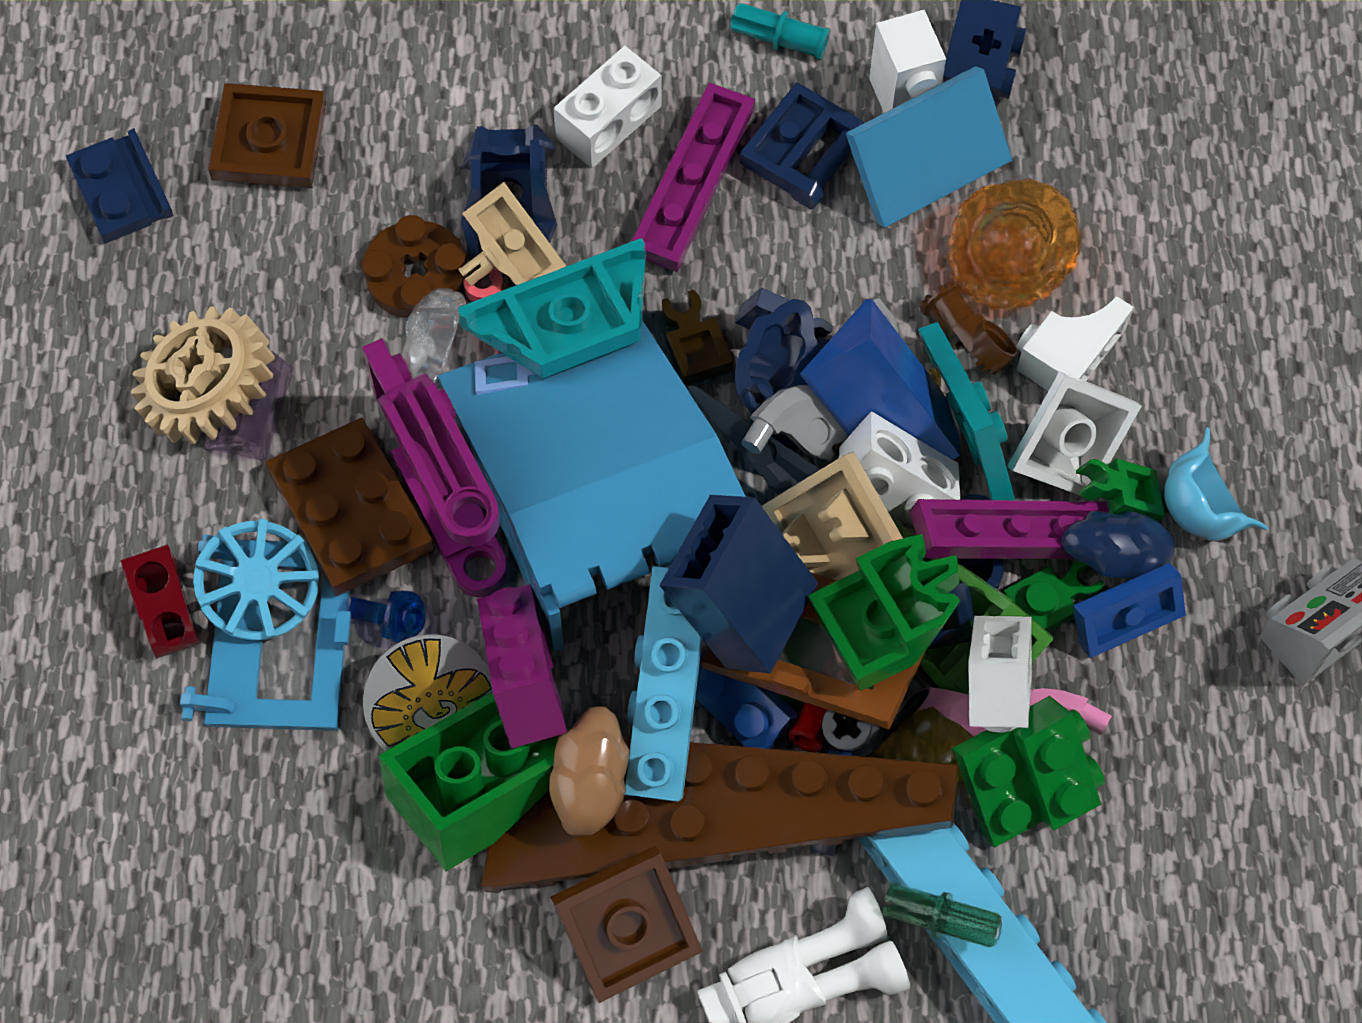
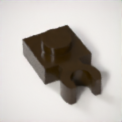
(695, 345)

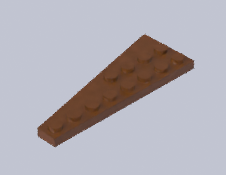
(733, 806)

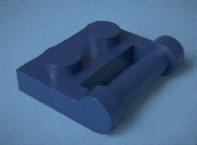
(789, 138)

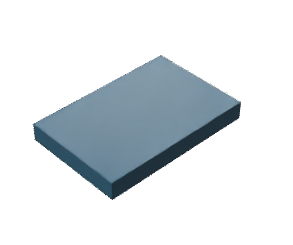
(929, 146)

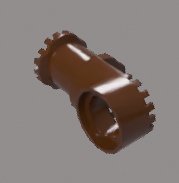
(962, 327)

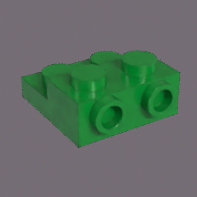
(1030, 773)

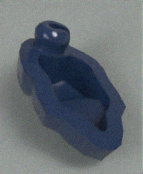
(775, 353)
(1119, 543)

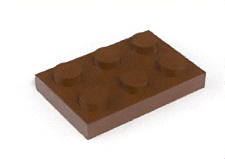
(349, 506)

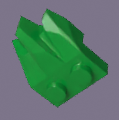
(887, 609)

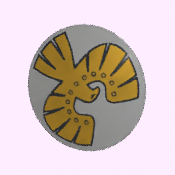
(421, 685)

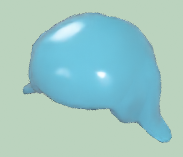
(1189, 486)

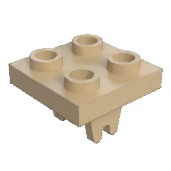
(833, 518)

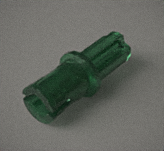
(942, 915)

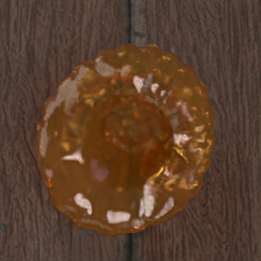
(1013, 243)

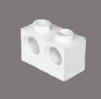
(608, 106)
(901, 466)
(1000, 672)

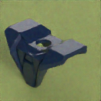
(511, 157)

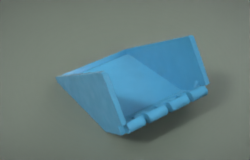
(591, 468)

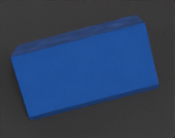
(875, 371)

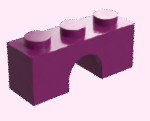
(520, 666)

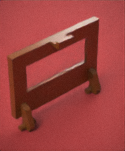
(815, 674)

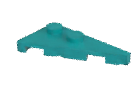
(970, 408)

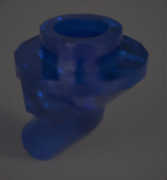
(395, 616)

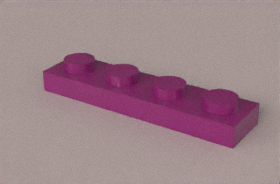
(694, 175)
(997, 527)

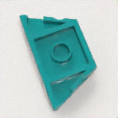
(565, 313)

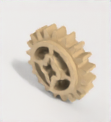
(210, 386)

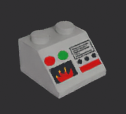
(1318, 625)

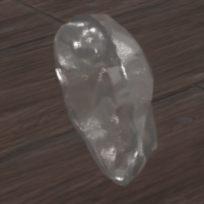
(432, 332)

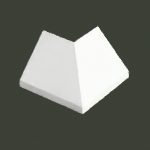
(1070, 429)

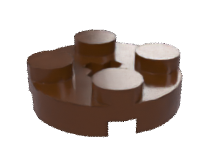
(411, 241)

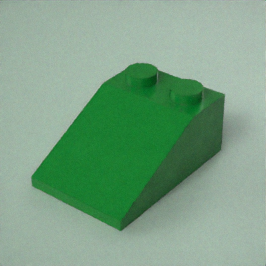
(464, 781)

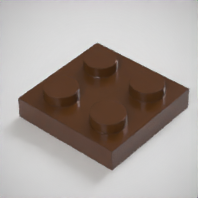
(267, 135)
(627, 924)

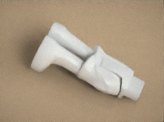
(778, 986)

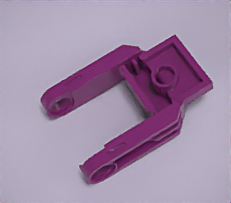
(438, 468)

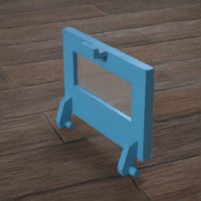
(282, 679)

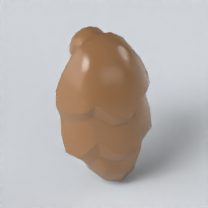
(589, 772)

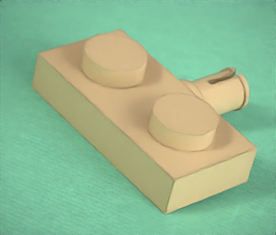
(508, 240)

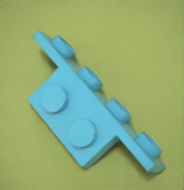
(664, 699)

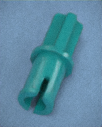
(780, 30)

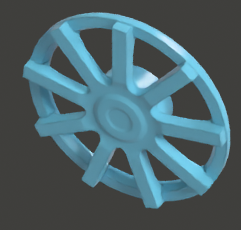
(256, 579)

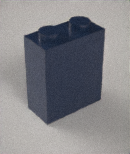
(739, 583)

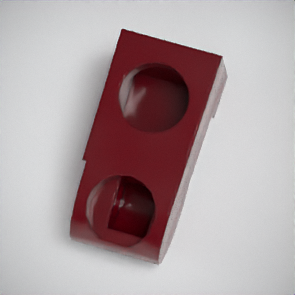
(160, 600)

